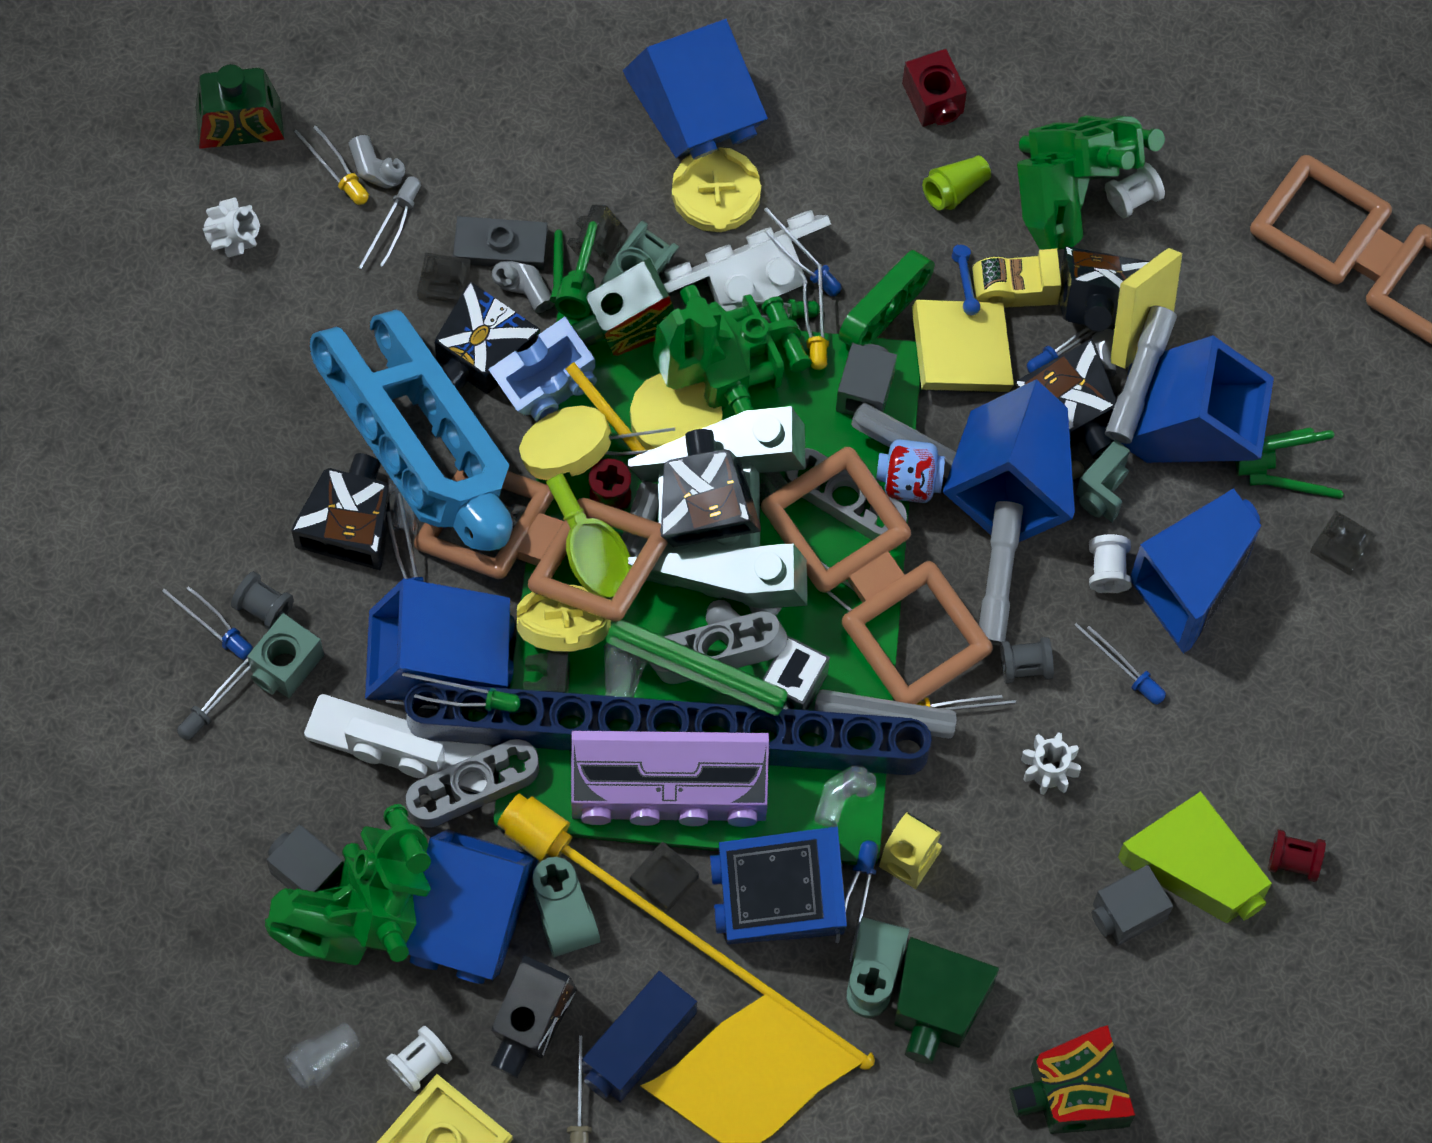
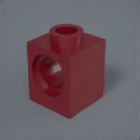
(938, 73)

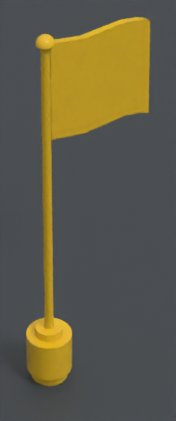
(753, 1065)

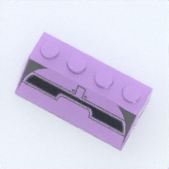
(669, 777)

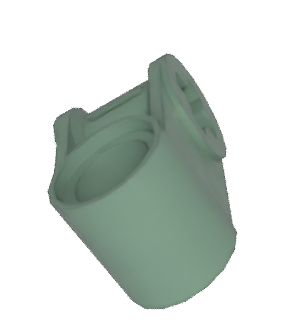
(639, 247)
(565, 913)
(876, 961)

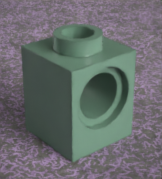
(288, 638)

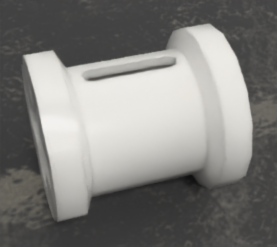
(1135, 190)
(1110, 563)
(419, 1058)

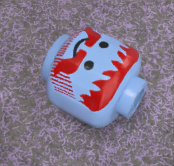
(911, 470)

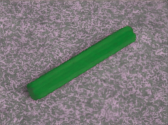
(697, 667)

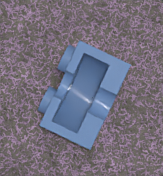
(537, 376)

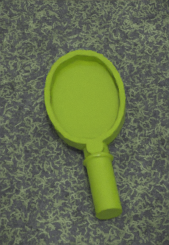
(592, 546)

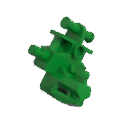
(1063, 163)
(727, 348)
(369, 906)

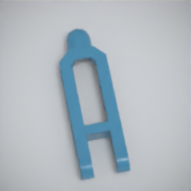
(369, 404)

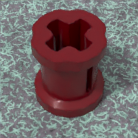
(610, 472)
(1296, 855)

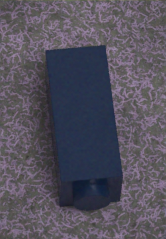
(638, 1038)

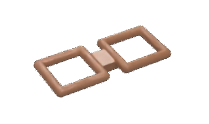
(1368, 251)
(542, 542)
(877, 577)

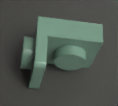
(1101, 480)

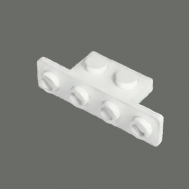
(753, 268)
(388, 740)

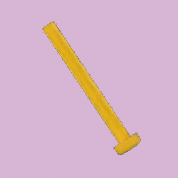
(602, 405)

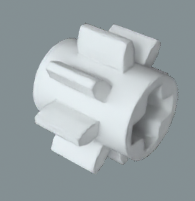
(231, 227)
(1047, 774)

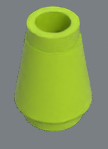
(955, 182)

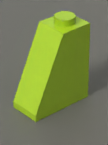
(1200, 861)

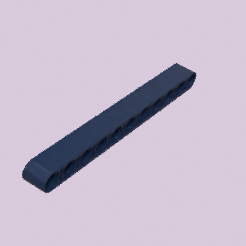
(647, 714)

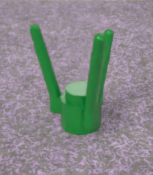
(571, 291)
(1258, 468)

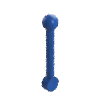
(961, 255)

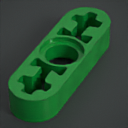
(887, 299)

